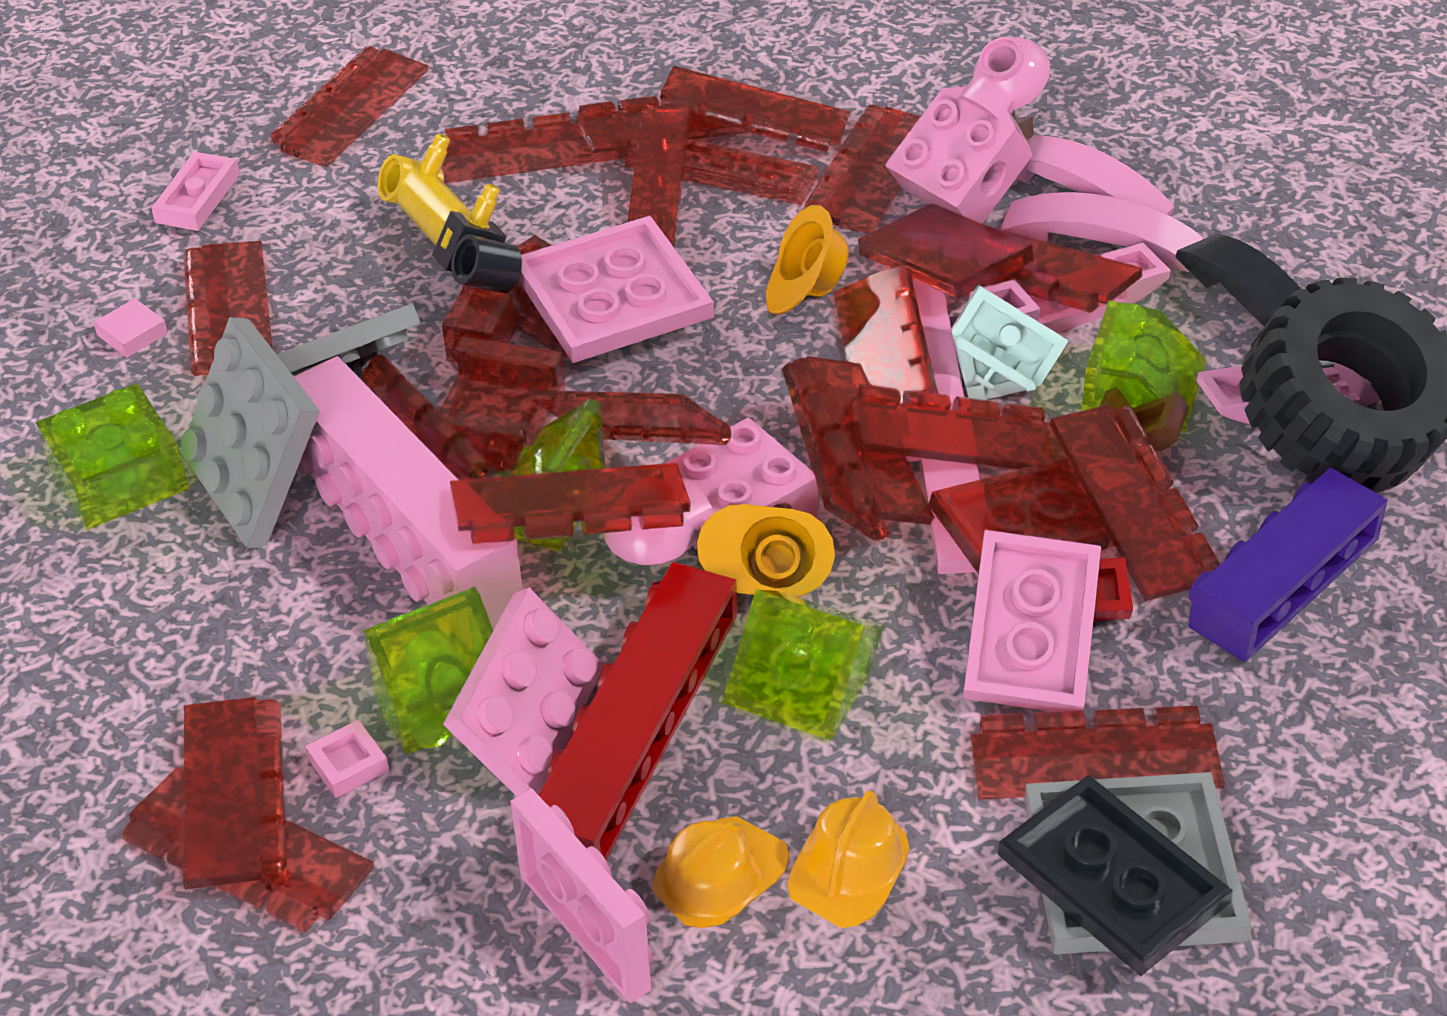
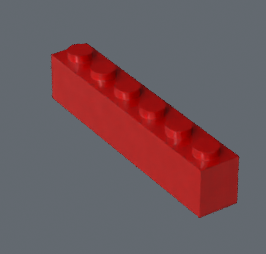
(640, 703)

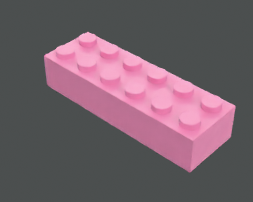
(397, 494)

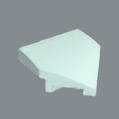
(1002, 347)

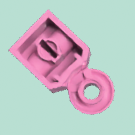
(967, 141)
(744, 471)

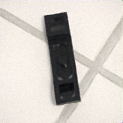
(1243, 272)

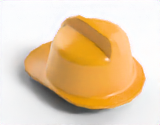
(808, 260)
(767, 548)
(849, 861)
(718, 870)

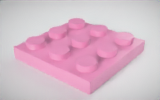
(613, 289)

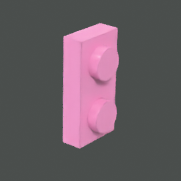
(195, 191)

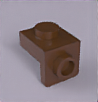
(1160, 418)

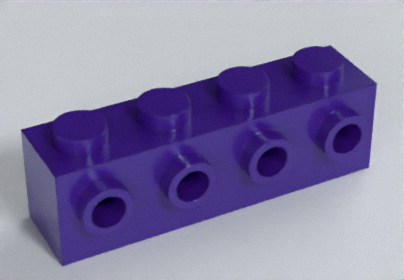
(1285, 563)

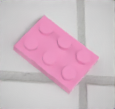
(1032, 622)
(524, 693)
(582, 894)

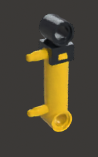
(462, 239)

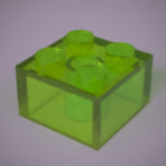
(112, 455)

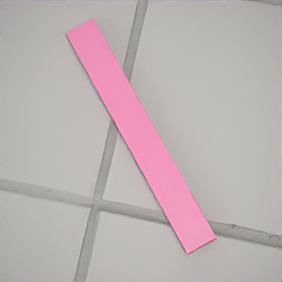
(938, 473)

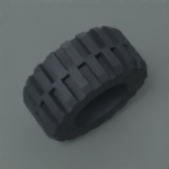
(1314, 422)

